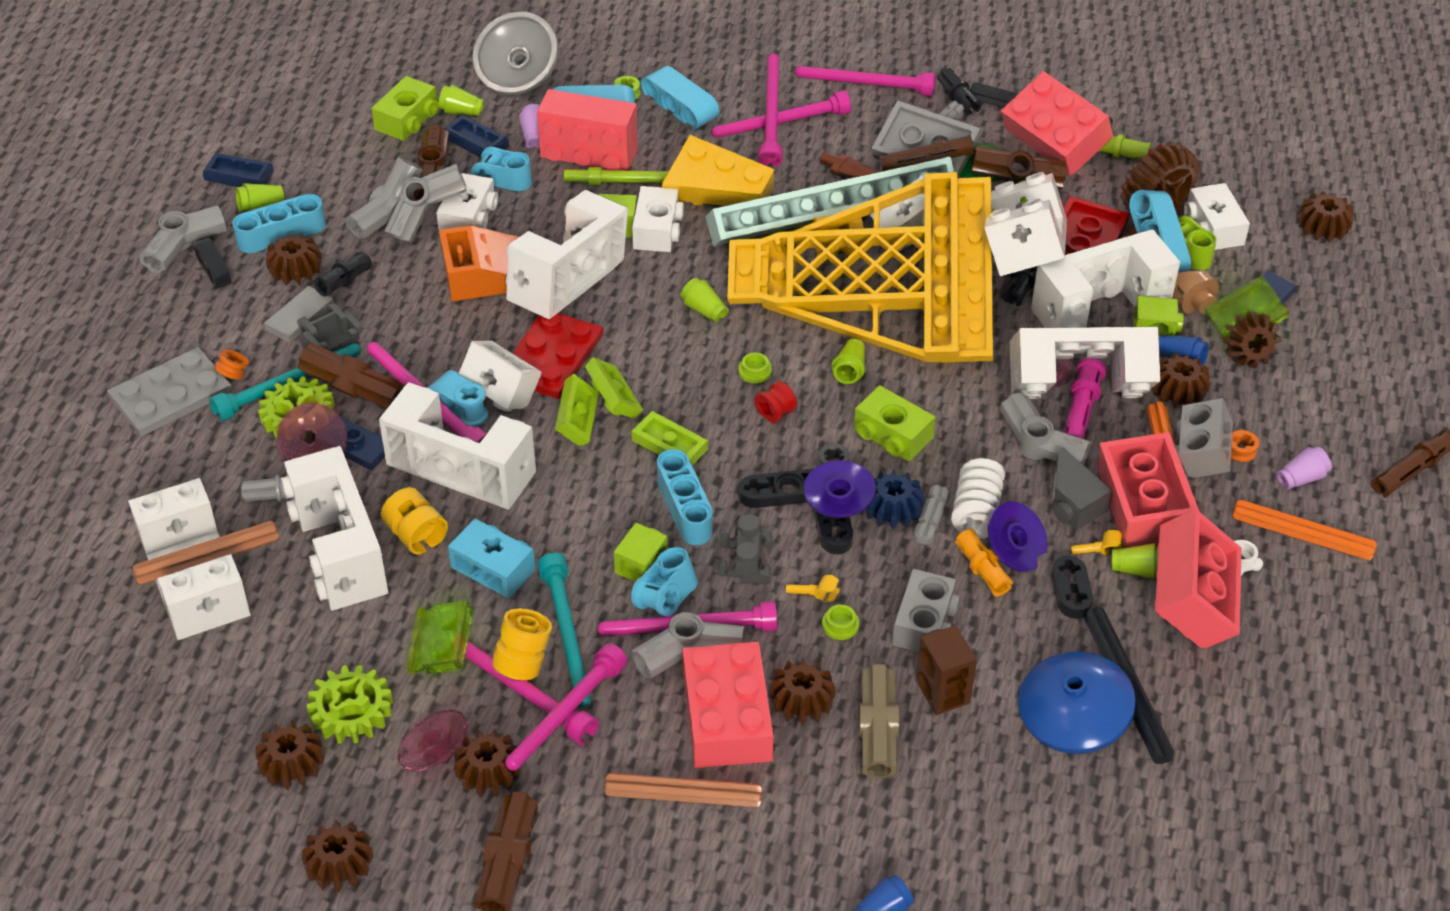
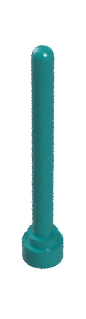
(229, 404)
(553, 571)

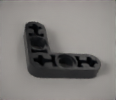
(778, 497)

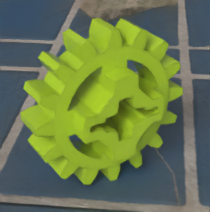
(290, 396)
(349, 704)

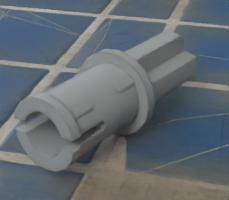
(263, 490)

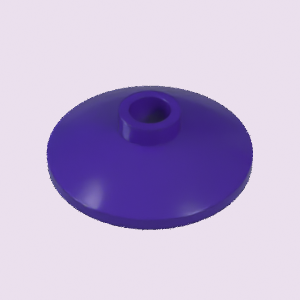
(839, 489)
(1017, 536)

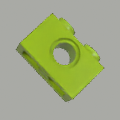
(405, 108)
(894, 423)

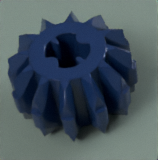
(896, 499)

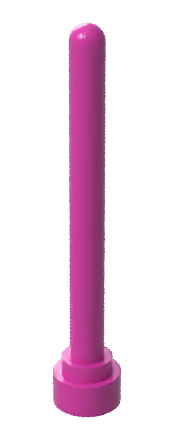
(922, 83)
(837, 103)
(770, 150)
(404, 376)
(761, 617)
(607, 663)
(575, 724)

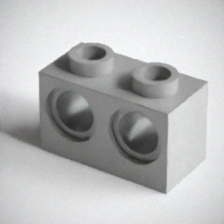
(1205, 438)
(924, 608)

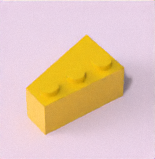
(717, 175)

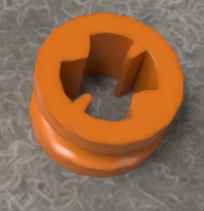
(231, 364)
(1250, 451)

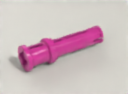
(1085, 392)

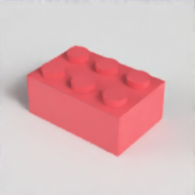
(1057, 122)
(587, 130)
(1145, 485)
(1198, 579)
(727, 705)

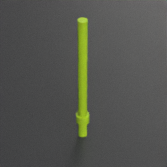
(595, 176)

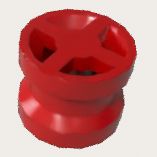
(775, 402)

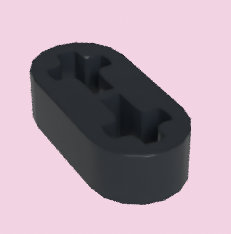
(212, 263)
(1079, 586)

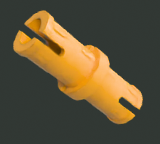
(983, 562)

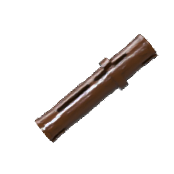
(963, 147)
(1423, 455)

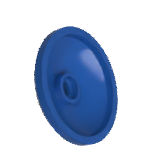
(1082, 717)

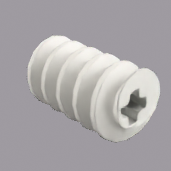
(977, 495)

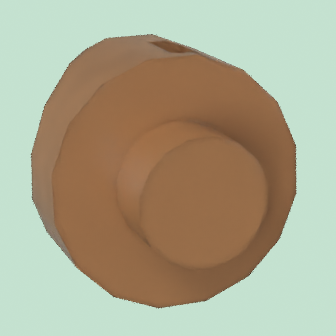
(1199, 291)

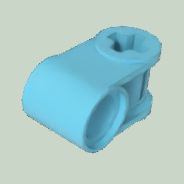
(507, 168)
(462, 397)
(669, 582)

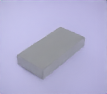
(305, 304)

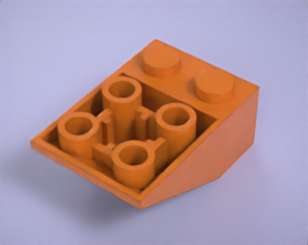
(475, 261)

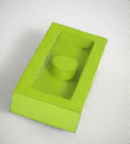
(614, 389)
(577, 410)
(662, 434)

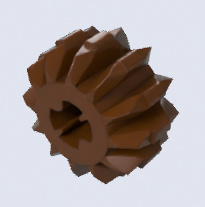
(1326, 216)
(293, 258)
(1251, 339)
(1182, 380)
(802, 691)
(289, 754)
(482, 763)
(324, 863)

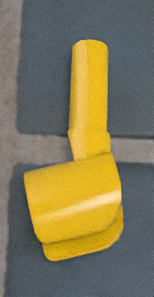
(1111, 538)
(827, 584)

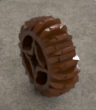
(1165, 169)

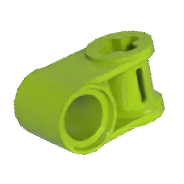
(1199, 242)

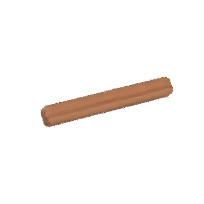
(188, 557)
(683, 789)

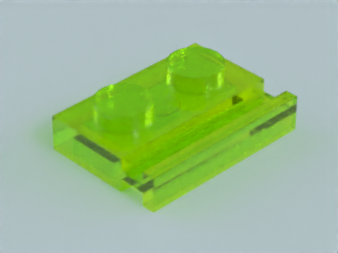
(1255, 297)
(440, 638)

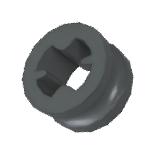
(832, 451)

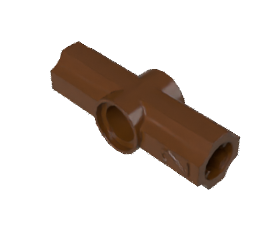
(433, 153)
(999, 163)
(349, 375)
(506, 853)

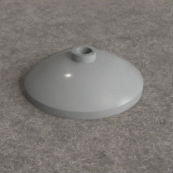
(506, 43)

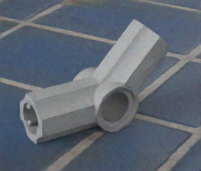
(382, 200)
(409, 213)
(178, 233)
(1037, 433)
(683, 632)

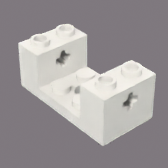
(1030, 231)
(1128, 265)
(552, 275)
(1132, 351)
(419, 445)
(345, 560)
(201, 594)

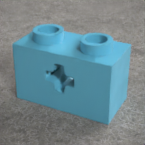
(492, 558)

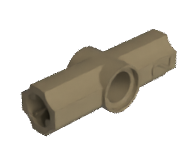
(878, 722)

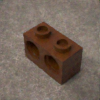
(945, 669)

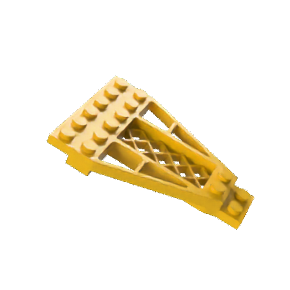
(954, 279)

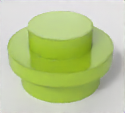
(755, 368)
(840, 622)

